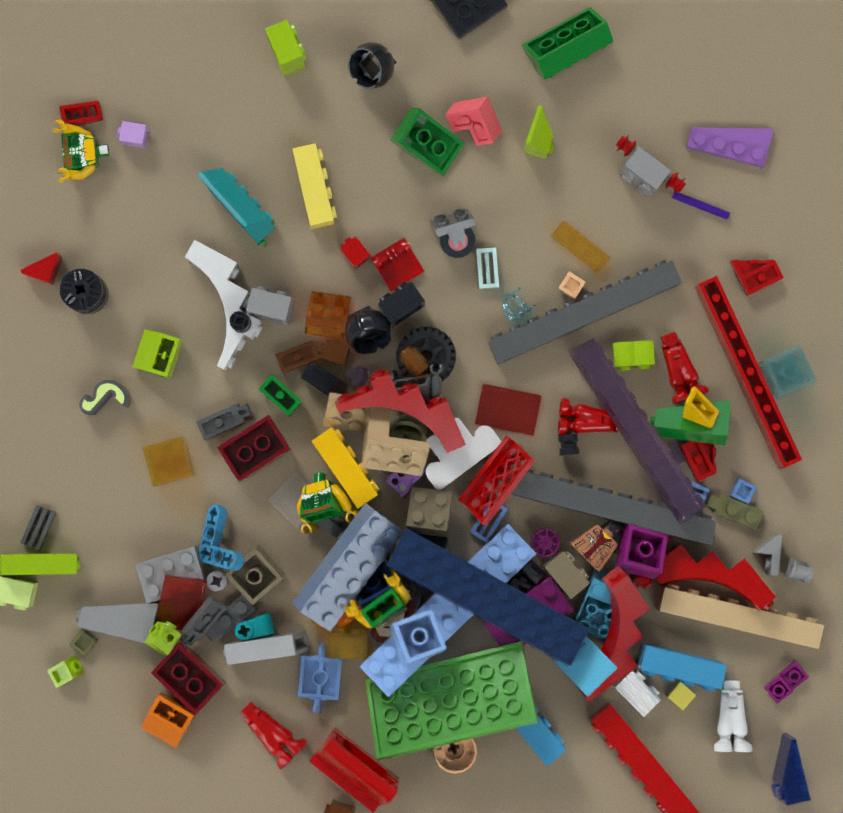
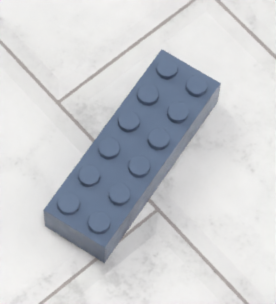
(347, 567)

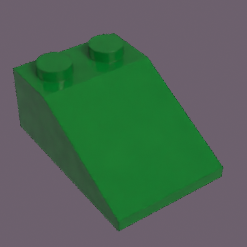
(427, 140)

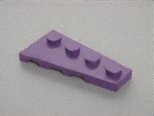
(736, 144)

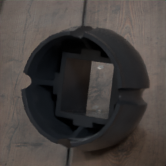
(365, 70)
(367, 331)

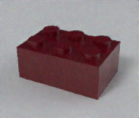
(254, 448)
(188, 677)

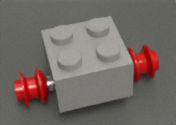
(645, 170)

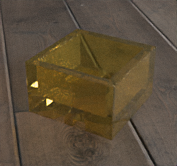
(168, 461)

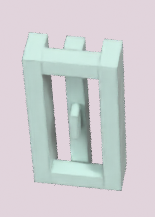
(487, 268)

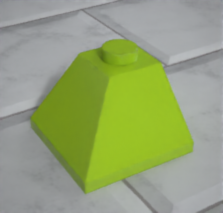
(540, 136)

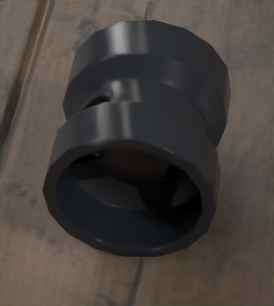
(240, 322)
(570, 449)

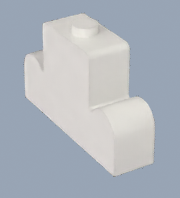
(461, 459)

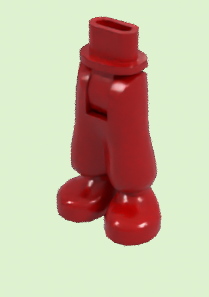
(679, 368)
(587, 419)
(272, 734)

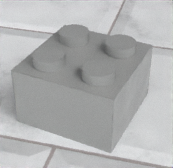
(270, 306)

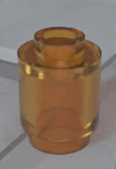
(413, 360)

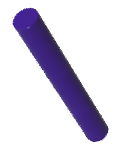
(701, 205)

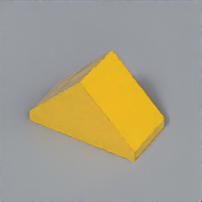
(699, 409)

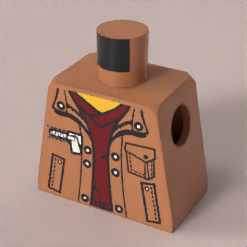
(596, 544)

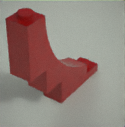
(740, 578)
(622, 634)

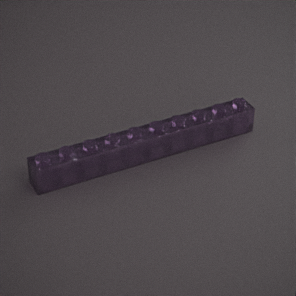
(637, 431)

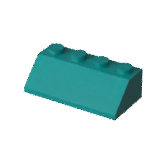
(237, 203)

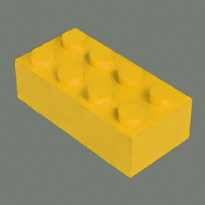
(345, 468)

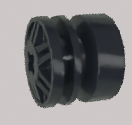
(92, 300)

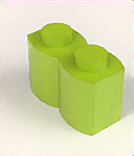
(633, 354)

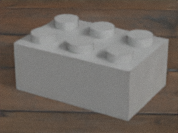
(180, 563)

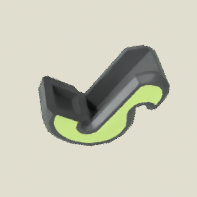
(102, 393)

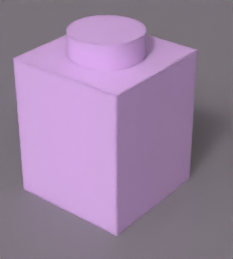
(133, 134)

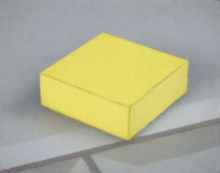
(681, 695)

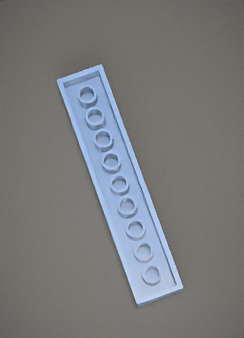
(499, 557)

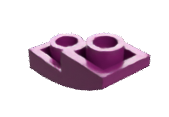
(786, 681)

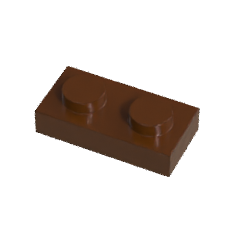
(297, 356)

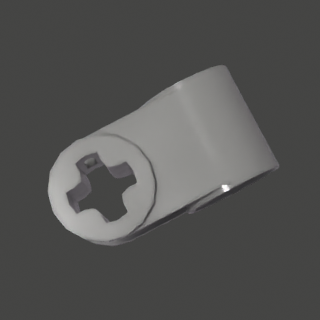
(799, 571)

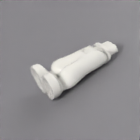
(732, 720)

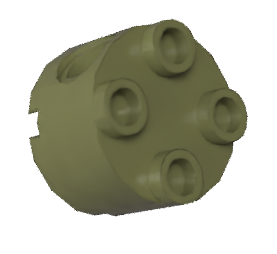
(408, 428)

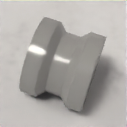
(220, 579)

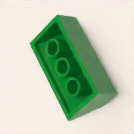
(568, 43)

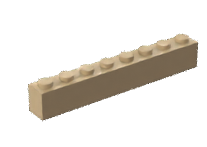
(740, 617)

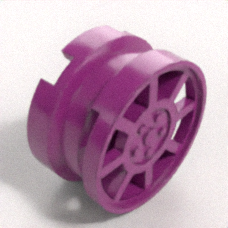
(545, 542)

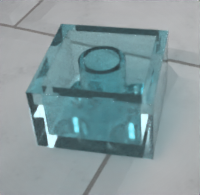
(787, 372)

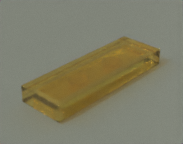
(580, 246)

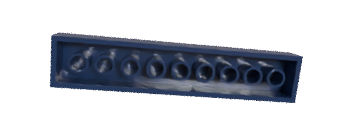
(487, 597)

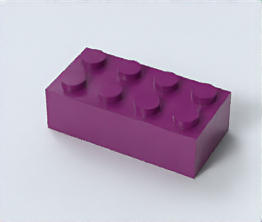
(545, 592)

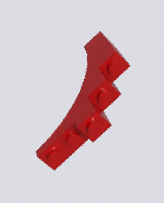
(383, 393)

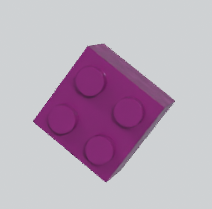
(641, 551)

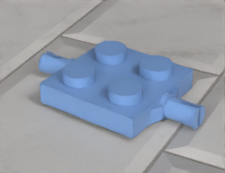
(319, 677)

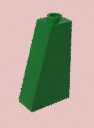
(672, 425)

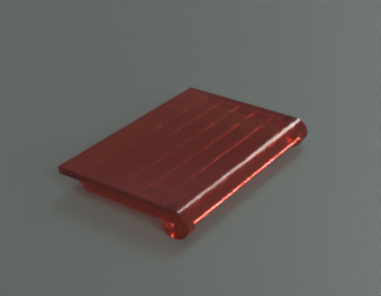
(508, 409)
(180, 600)

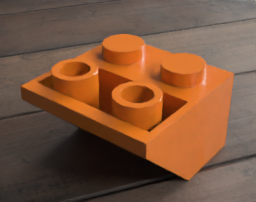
(168, 720)

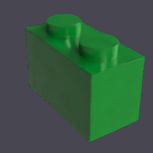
(280, 395)

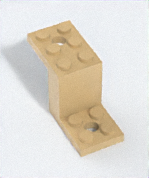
(378, 449)

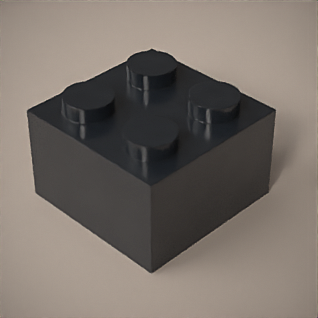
(401, 304)

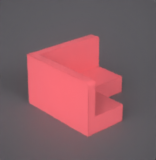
(477, 117)

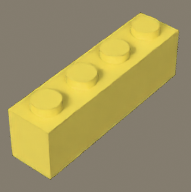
(313, 186)

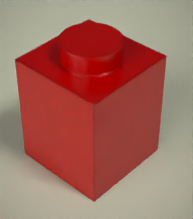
(354, 252)

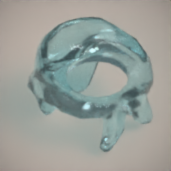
(515, 317)

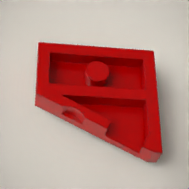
(756, 274)
(700, 459)

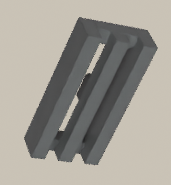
(38, 546)

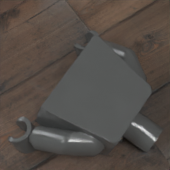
(428, 386)

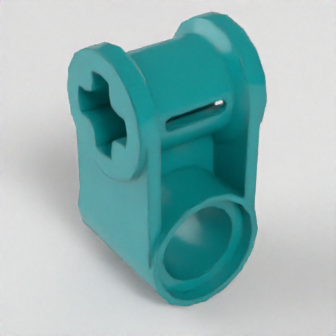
(258, 626)

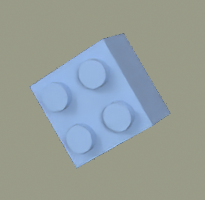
(417, 637)

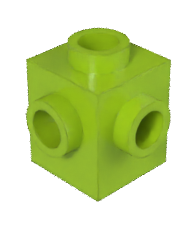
(163, 637)

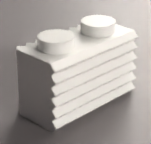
(637, 692)

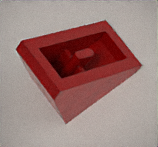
(44, 269)

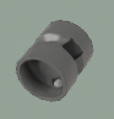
(334, 525)

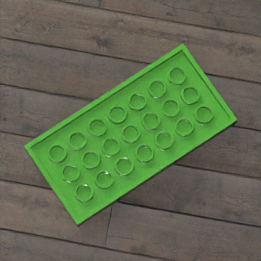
(453, 702)

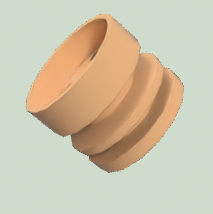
(458, 759)

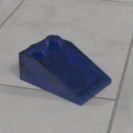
(788, 775)

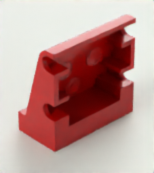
(355, 771)

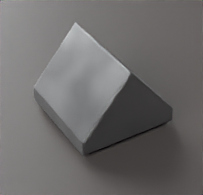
(532, 572)

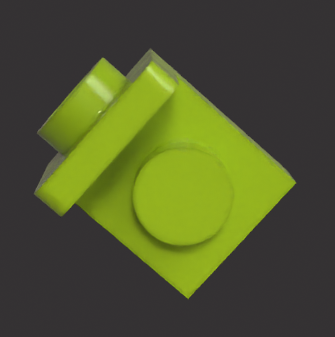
(65, 671)

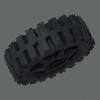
(433, 341)

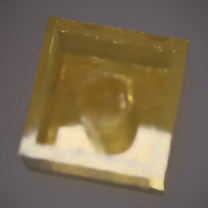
(347, 644)

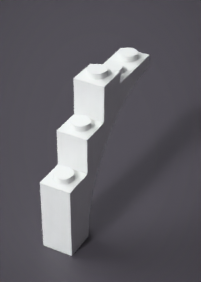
(234, 298)

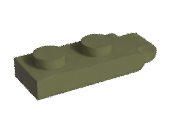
(735, 511)

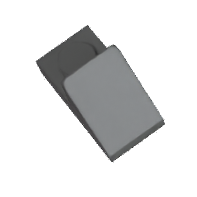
(773, 548)

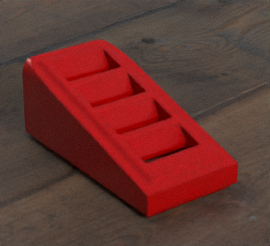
(79, 107)

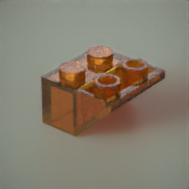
(327, 315)

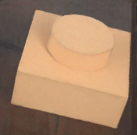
(571, 285)

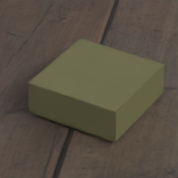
(83, 642)

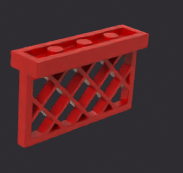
(487, 479)

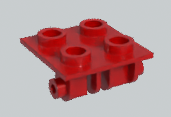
(397, 264)

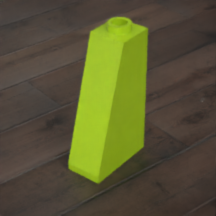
(39, 563)

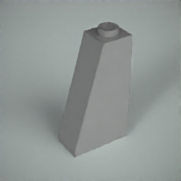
(119, 620)
(266, 647)

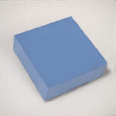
(743, 491)

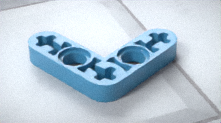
(216, 520)

